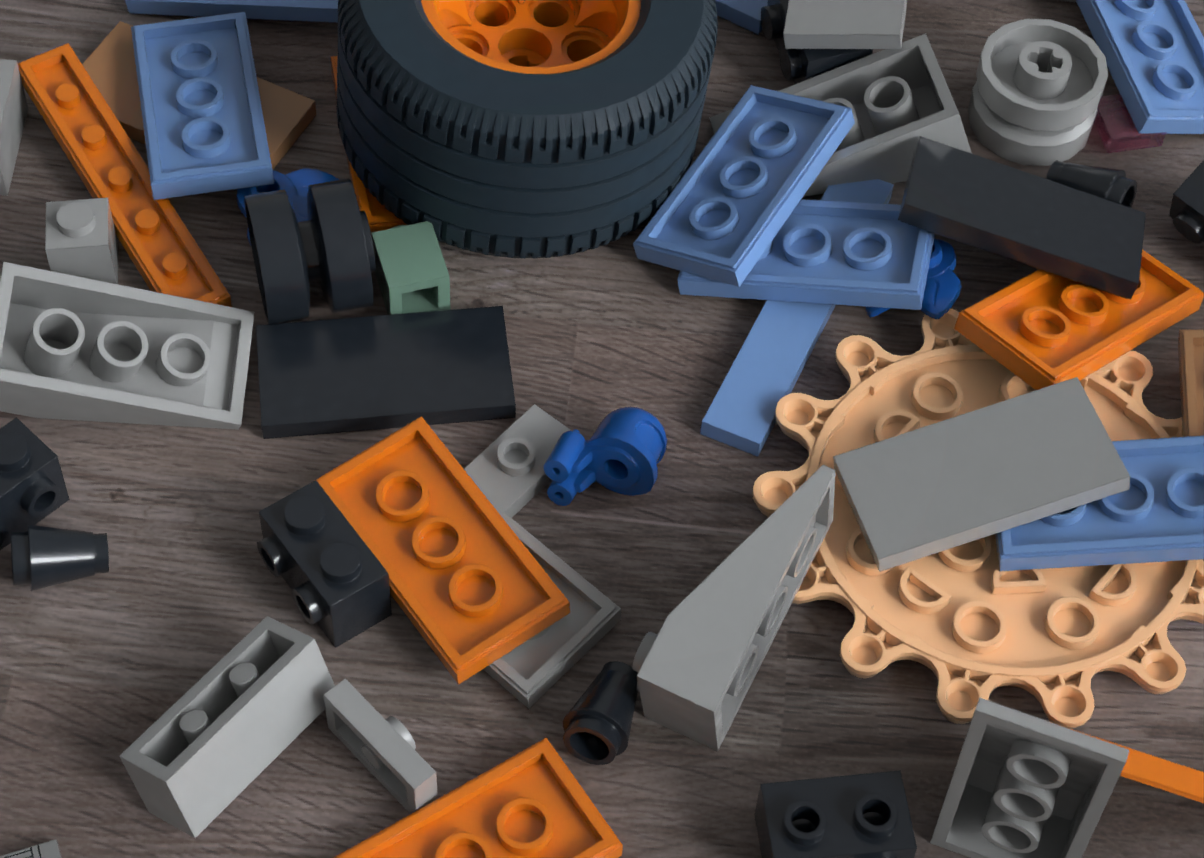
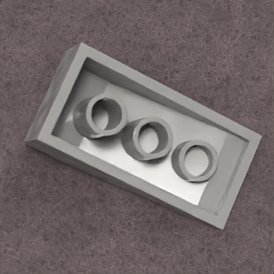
(893, 103)
(118, 353)
(720, 633)
(1026, 788)

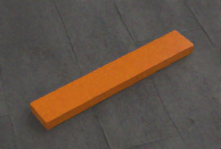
(115, 170)

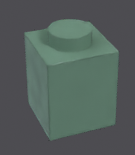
(411, 269)

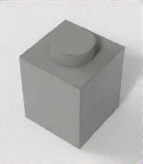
(82, 239)

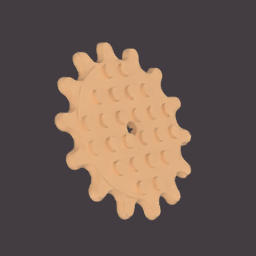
(956, 606)

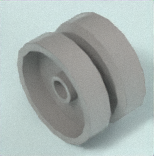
(1037, 91)

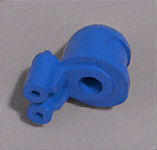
(617, 456)

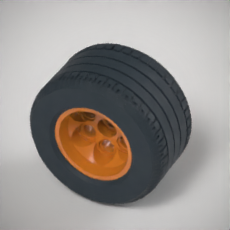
(523, 116)

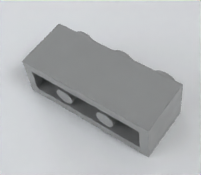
(229, 726)

